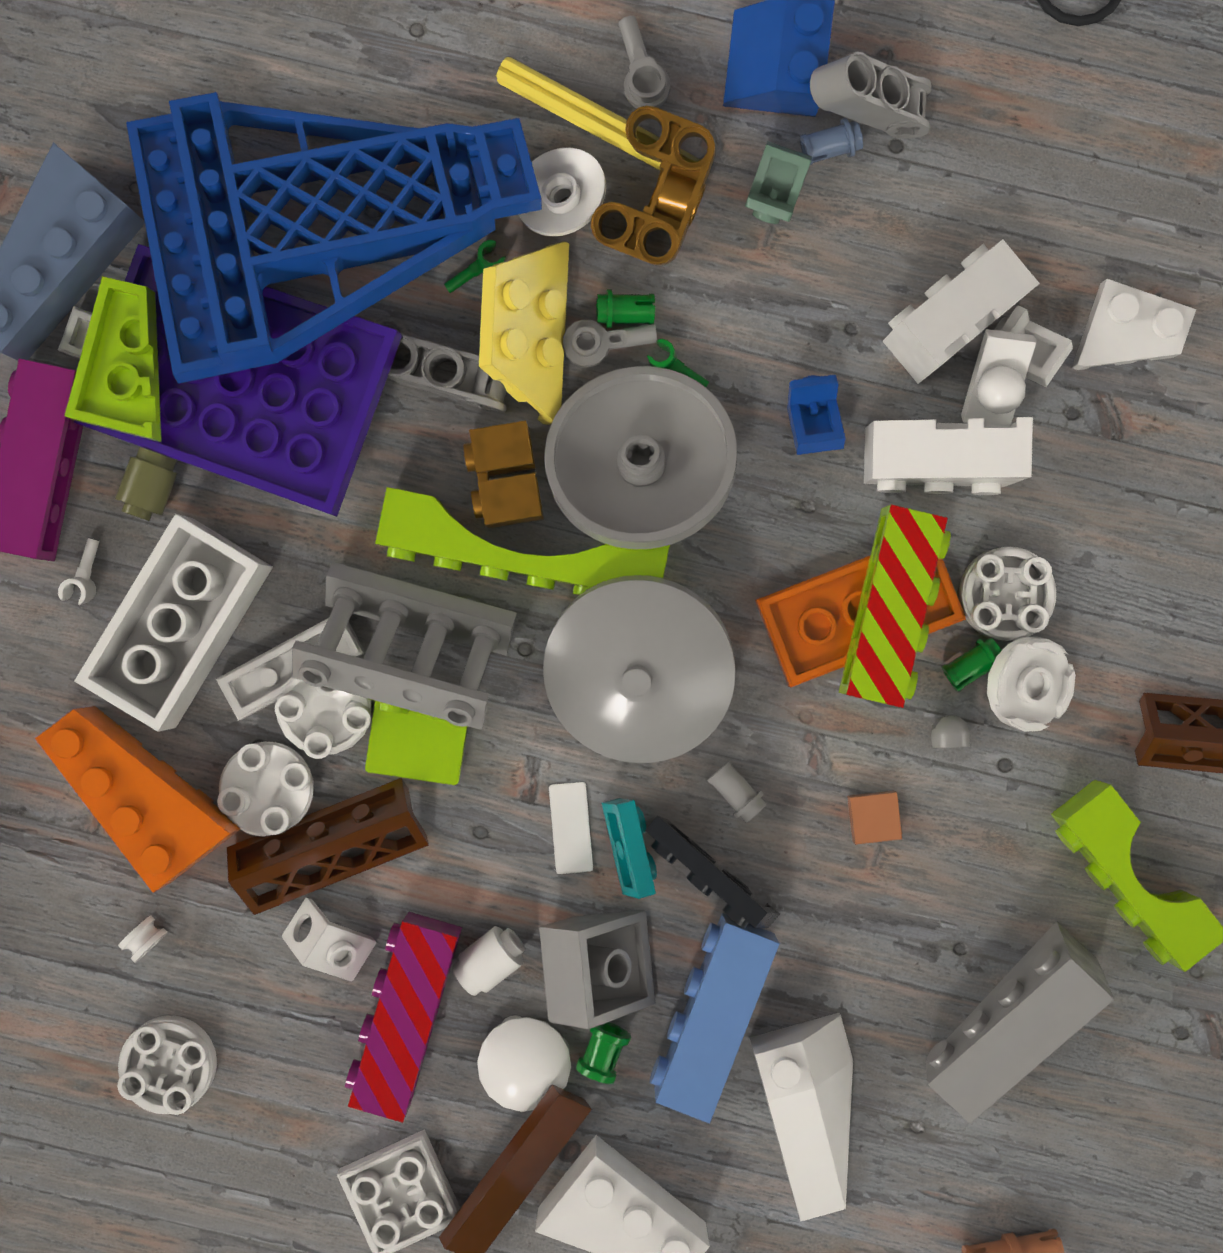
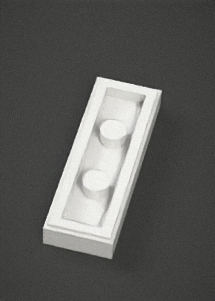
(262, 678)

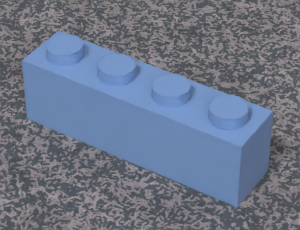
(714, 1018)

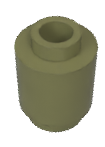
(146, 484)

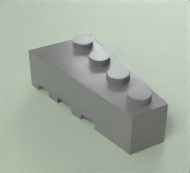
(1019, 1023)

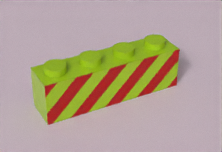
(894, 606)

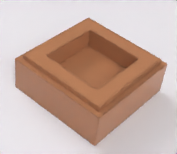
(874, 817)

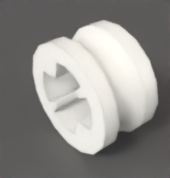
(142, 939)

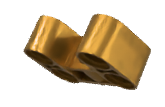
(676, 191)

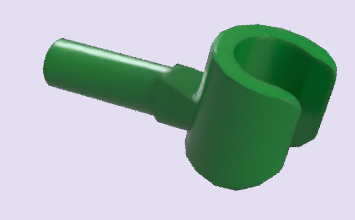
(475, 268)
(675, 364)

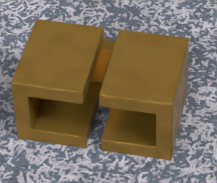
(498, 452)

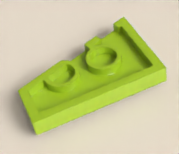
(119, 363)

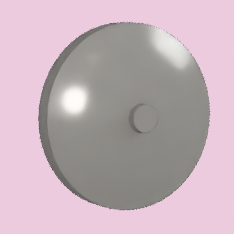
(641, 457)
(639, 669)

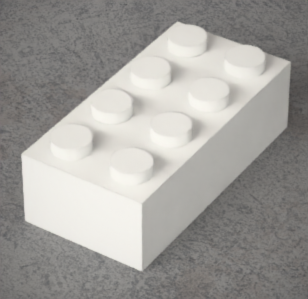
(173, 623)

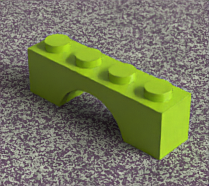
(1102, 829)

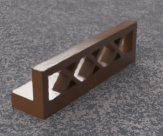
(1187, 746)
(320, 841)

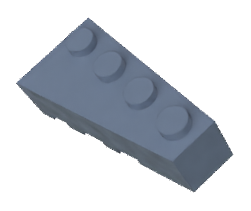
(57, 250)

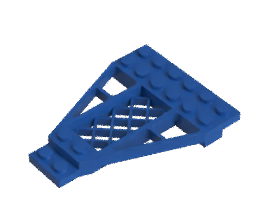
(202, 238)

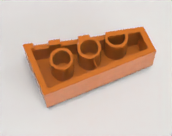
(135, 797)

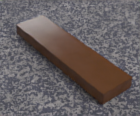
(515, 1172)

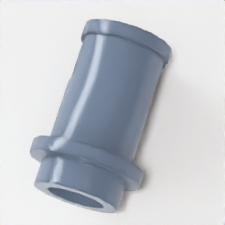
(833, 141)

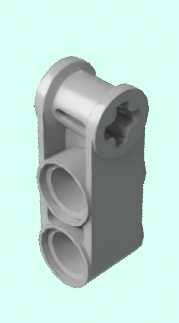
(873, 94)
(468, 385)

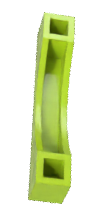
(423, 526)

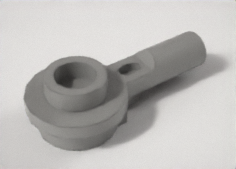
(646, 81)
(589, 343)

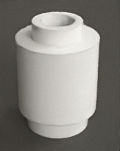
(489, 960)

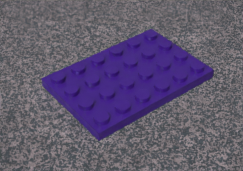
(280, 424)

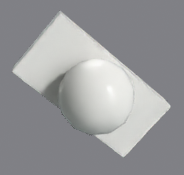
(999, 377)

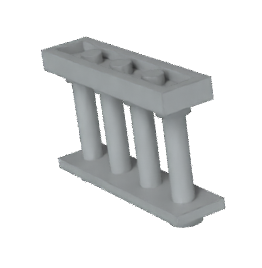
(414, 608)

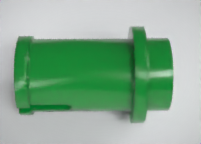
(625, 308)
(971, 664)

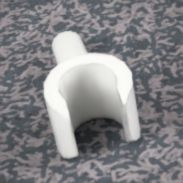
(82, 576)

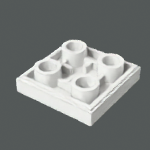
(399, 1194)

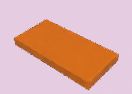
(816, 618)

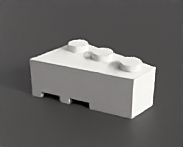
(958, 309)
(947, 455)
(617, 1208)

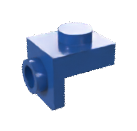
(815, 414)

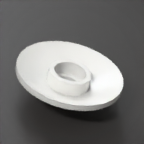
(562, 175)

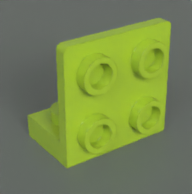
(414, 745)

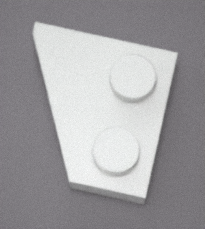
(1131, 327)

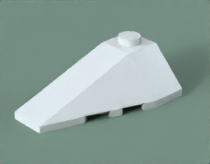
(808, 1094)

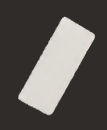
(570, 828)

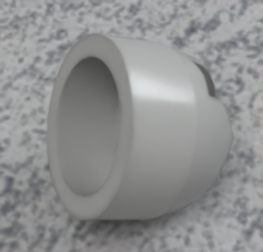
(950, 732)

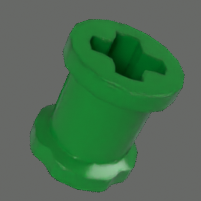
(603, 1052)

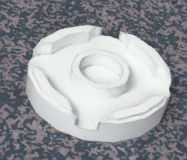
(1030, 683)

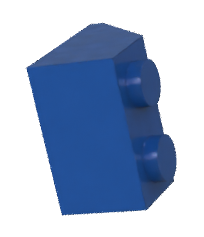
(775, 53)

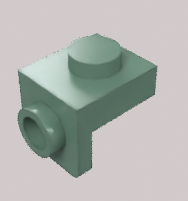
(777, 183)

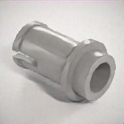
(737, 792)

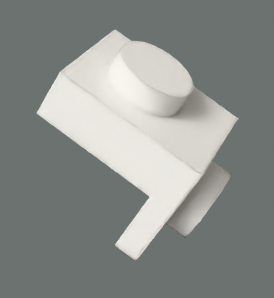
(1049, 350)

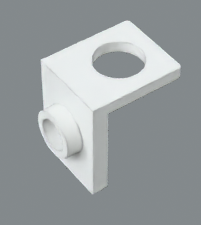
(328, 945)

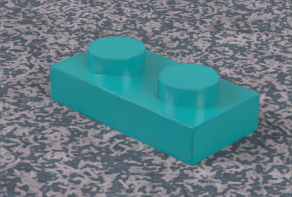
(633, 864)

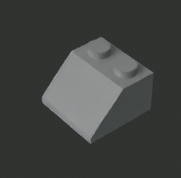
(596, 968)

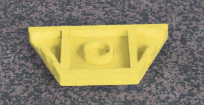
(526, 326)

